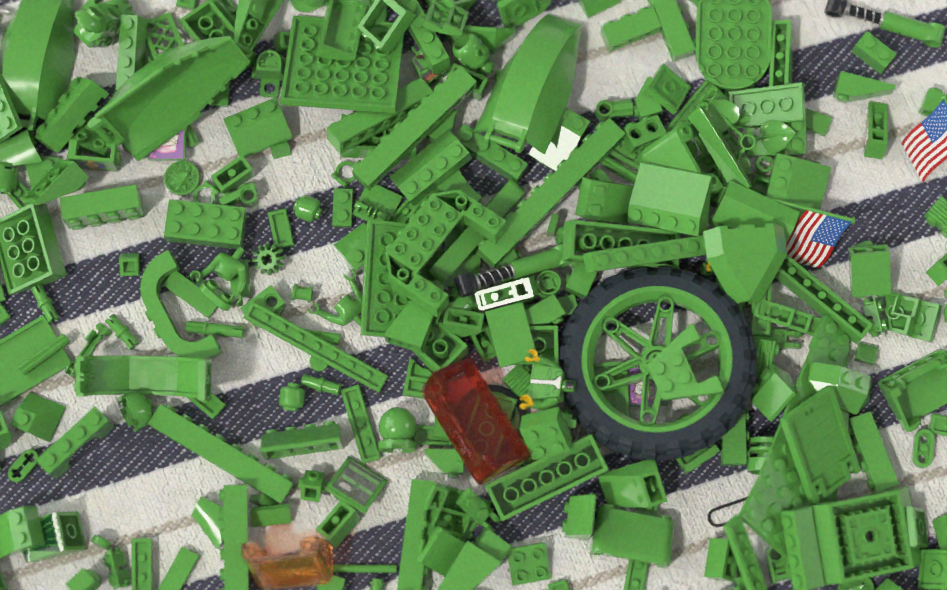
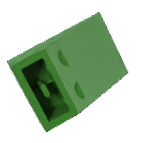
(633, 485)

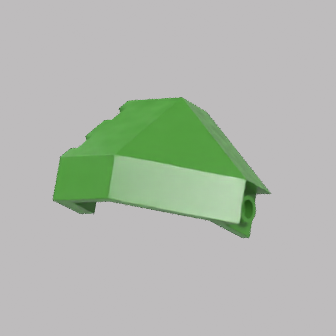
(745, 258)

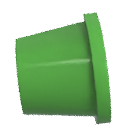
(270, 69)

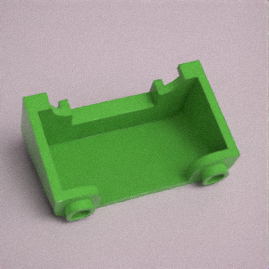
(673, 152)
(917, 389)
(633, 536)

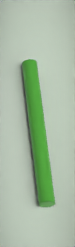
(364, 568)

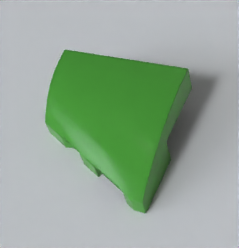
(208, 517)

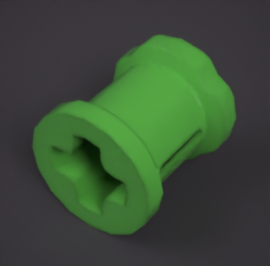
(302, 293)

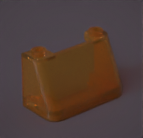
(308, 568)

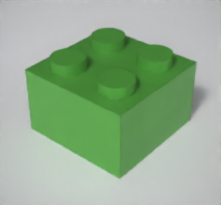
(545, 433)

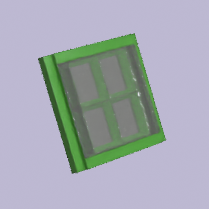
(356, 485)

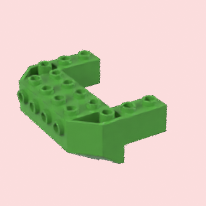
(423, 237)

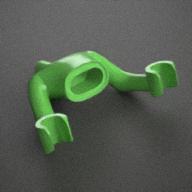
(226, 267)
(347, 307)

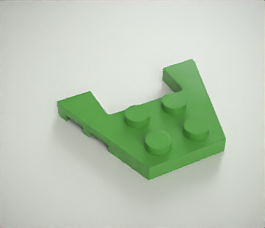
(674, 374)

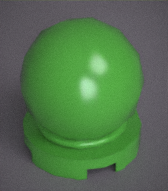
(397, 429)

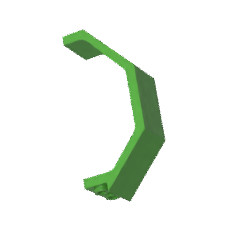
(144, 375)

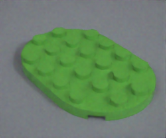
(733, 41)

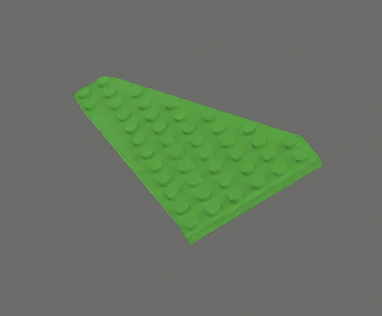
(778, 482)

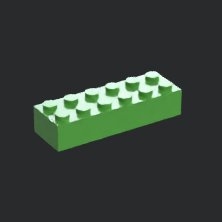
(588, 236)
(546, 478)

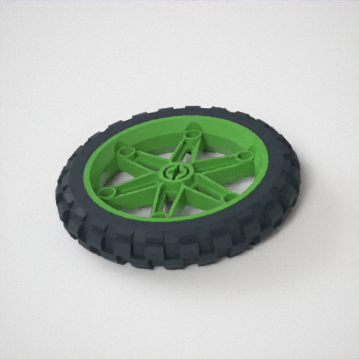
(654, 439)

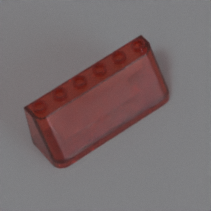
(474, 421)

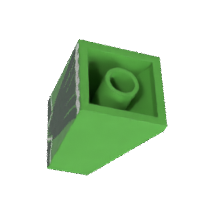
(61, 535)

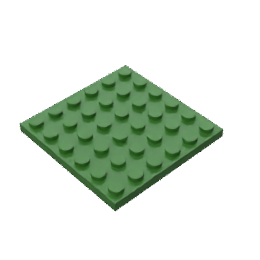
(356, 84)

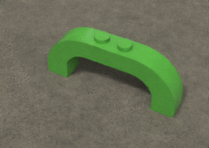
(151, 282)

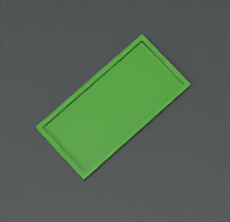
(17, 349)

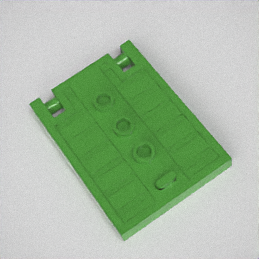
(820, 444)

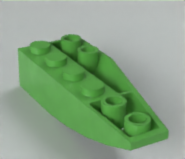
(252, 20)

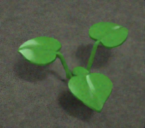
(774, 133)

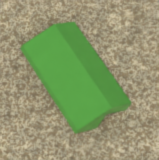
(748, 207)

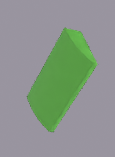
(339, 29)

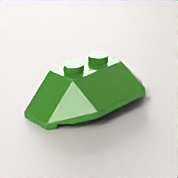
(492, 37)
(850, 386)

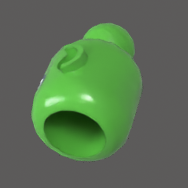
(473, 53)

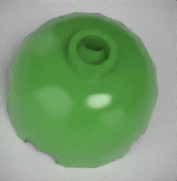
(136, 410)

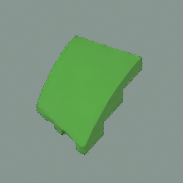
(911, 316)

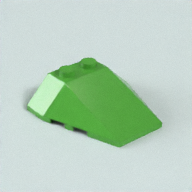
(444, 512)

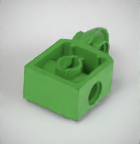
(98, 25)

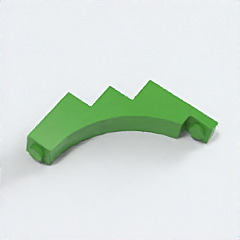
(456, 180)

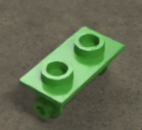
(875, 308)
(113, 561)

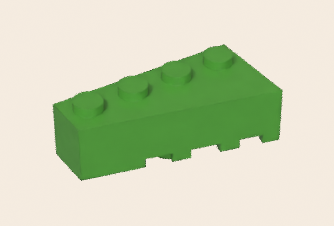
(69, 113)

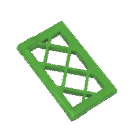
(156, 23)

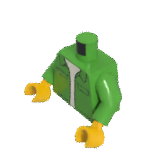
(546, 384)

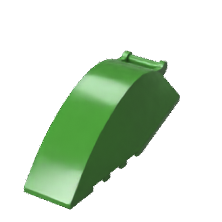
(38, 57)
(533, 87)
(168, 94)

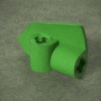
(19, 150)

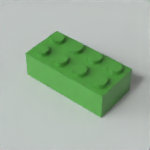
(208, 22)
(102, 207)
(205, 224)

